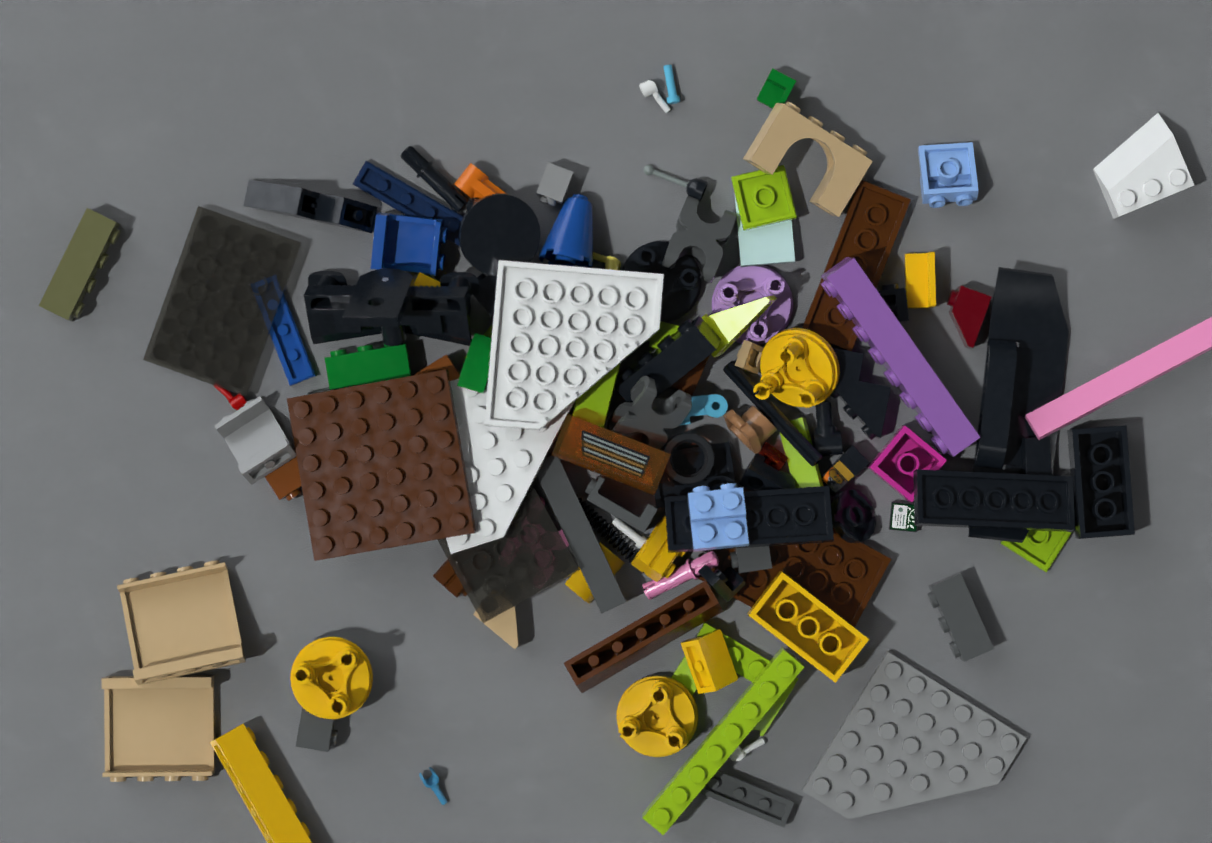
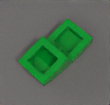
(476, 364)

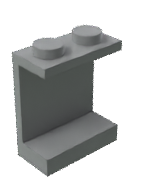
(256, 440)

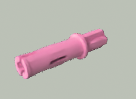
(680, 575)

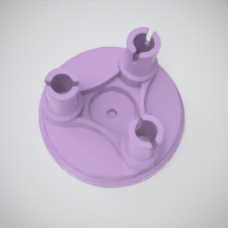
(750, 284)

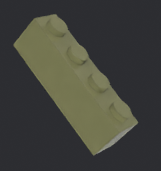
(79, 265)

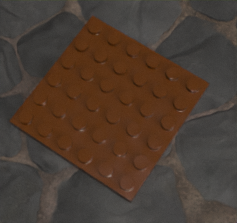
(381, 465)

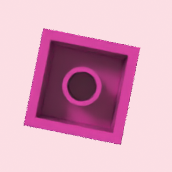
(901, 457)

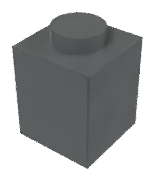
(751, 559)

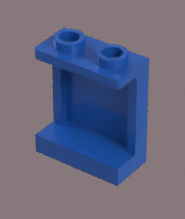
(408, 243)

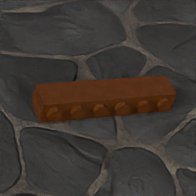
(643, 637)

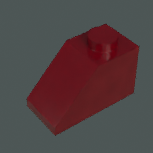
(968, 313)

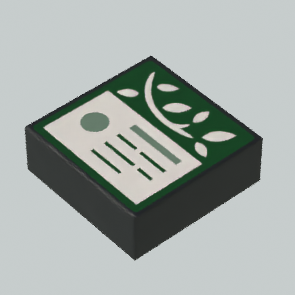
(902, 517)

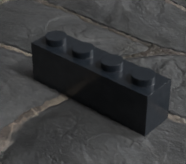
(673, 357)

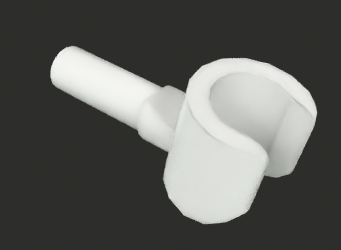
(649, 88)
(740, 753)

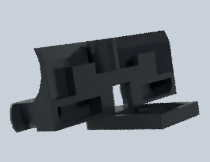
(390, 306)

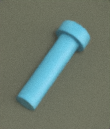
(671, 88)

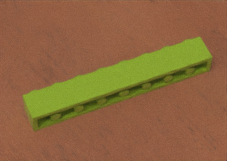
(722, 740)

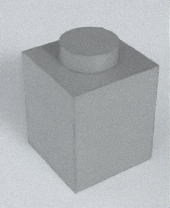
(554, 184)

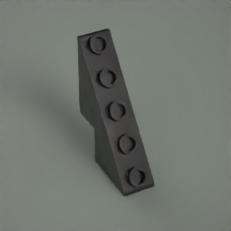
(310, 205)
(861, 398)

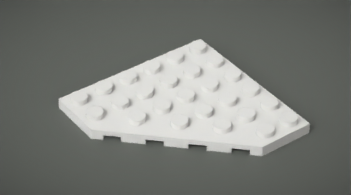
(562, 334)
(497, 466)

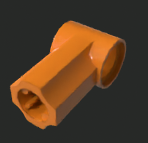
(476, 183)

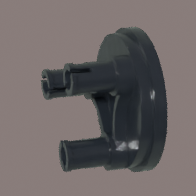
(498, 230)
(680, 284)

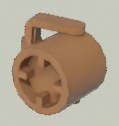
(751, 428)

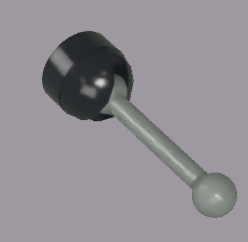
(694, 188)

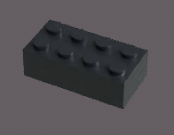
(1101, 482)

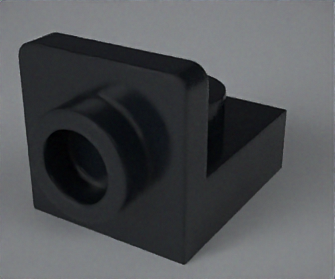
(899, 305)
(725, 583)

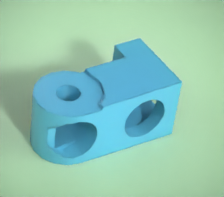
(710, 405)

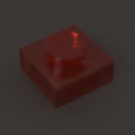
(773, 456)

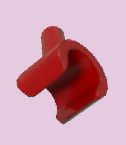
(235, 401)

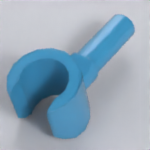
(432, 783)

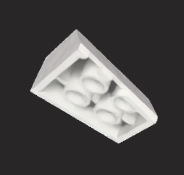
(1143, 169)

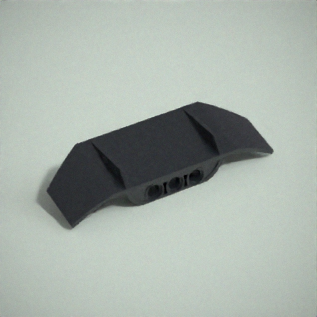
(1020, 374)

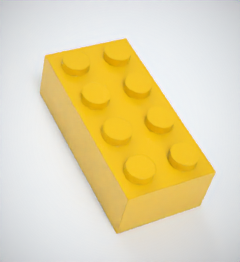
(807, 626)

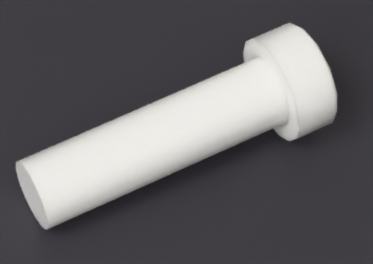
(629, 532)

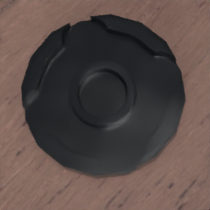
(852, 516)

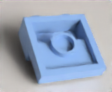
(948, 174)
(718, 517)

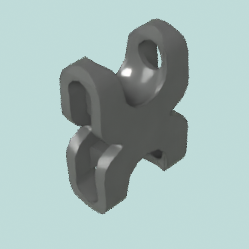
(699, 239)
(649, 413)

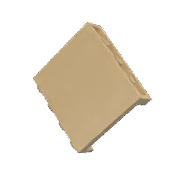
(181, 622)
(159, 728)

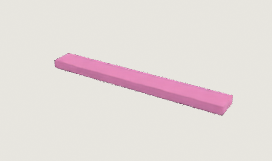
(1121, 380)

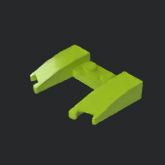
(746, 663)

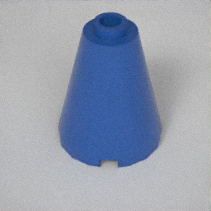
(571, 235)

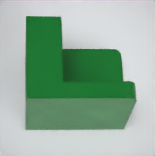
(775, 89)

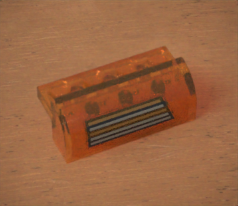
(610, 454)

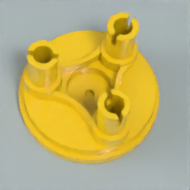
(798, 368)
(331, 677)
(657, 716)

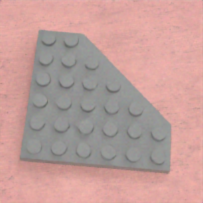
(909, 746)

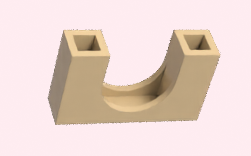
(844, 163)

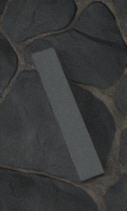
(579, 535)

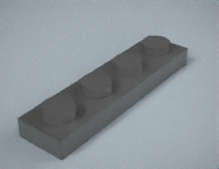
(748, 798)

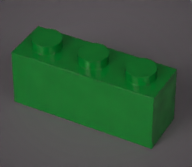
(367, 366)

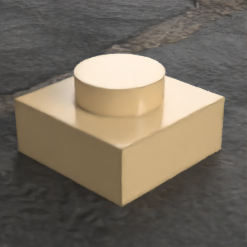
(749, 357)

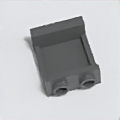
(640, 523)

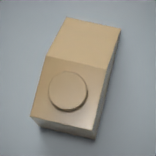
(504, 626)

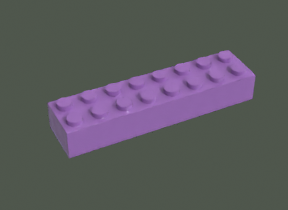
(900, 357)

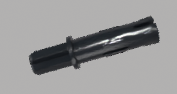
(434, 178)

